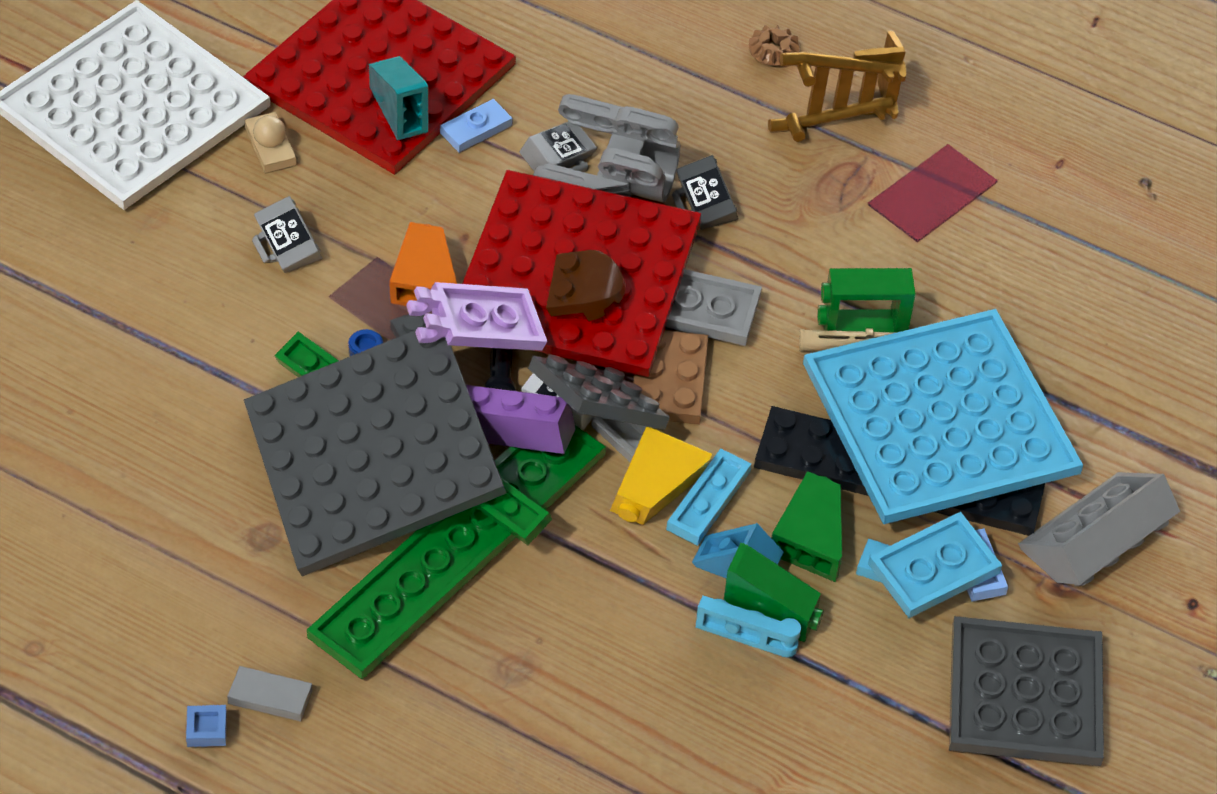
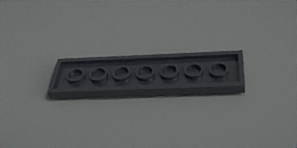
(805, 443)

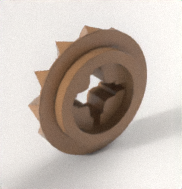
(768, 53)

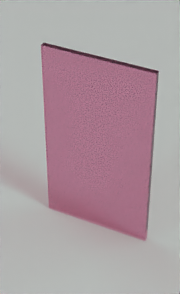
(932, 193)

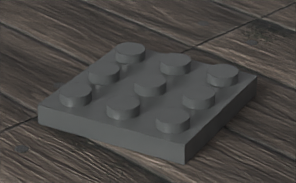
(598, 391)

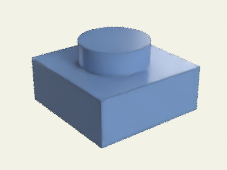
(206, 725)

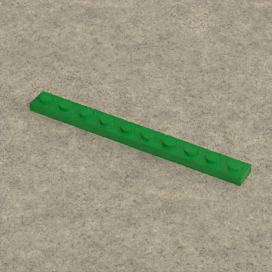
(511, 511)

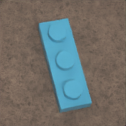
(708, 497)

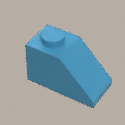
(719, 548)

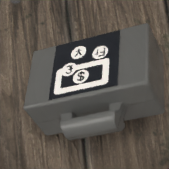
(705, 192)

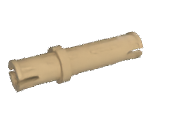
(821, 339)

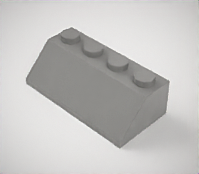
(1101, 527)

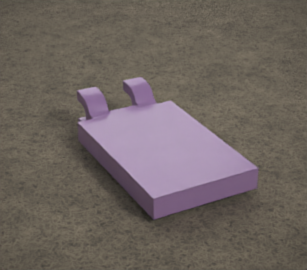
(478, 316)

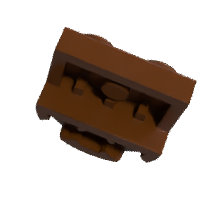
(584, 284)

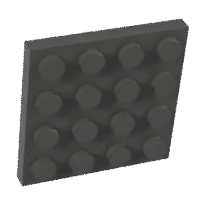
(1026, 691)

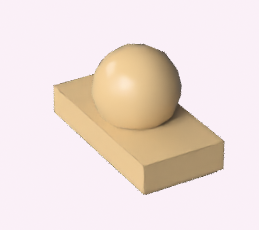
(270, 142)

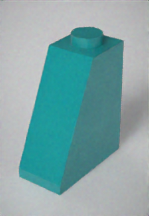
(401, 96)

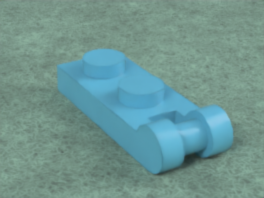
(748, 627)

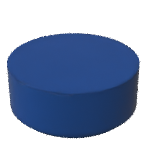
(363, 340)

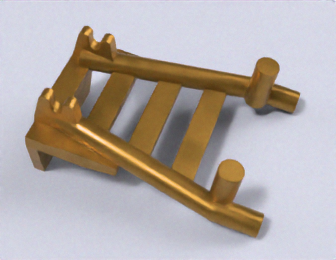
(884, 61)

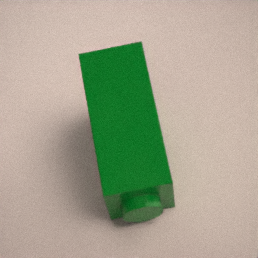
(812, 527)
(764, 586)

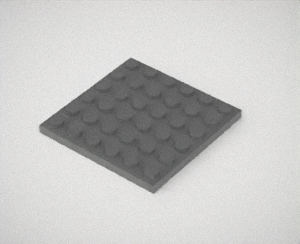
(372, 449)

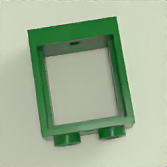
(867, 284)

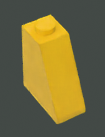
(657, 475)

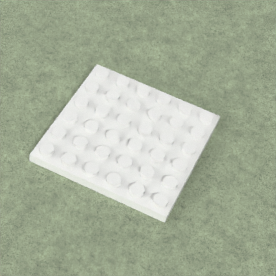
(130, 103)

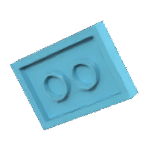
(934, 564)

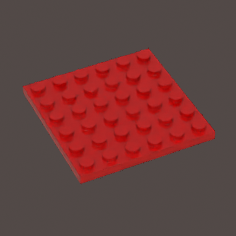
(325, 72)
(548, 217)

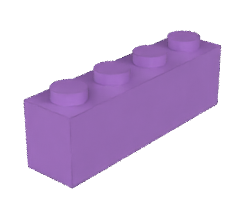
(523, 419)

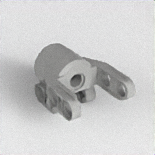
(639, 155)

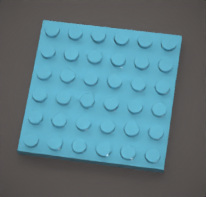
(941, 416)

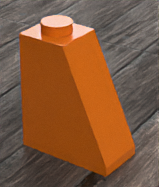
(421, 262)

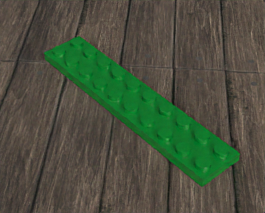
(440, 561)

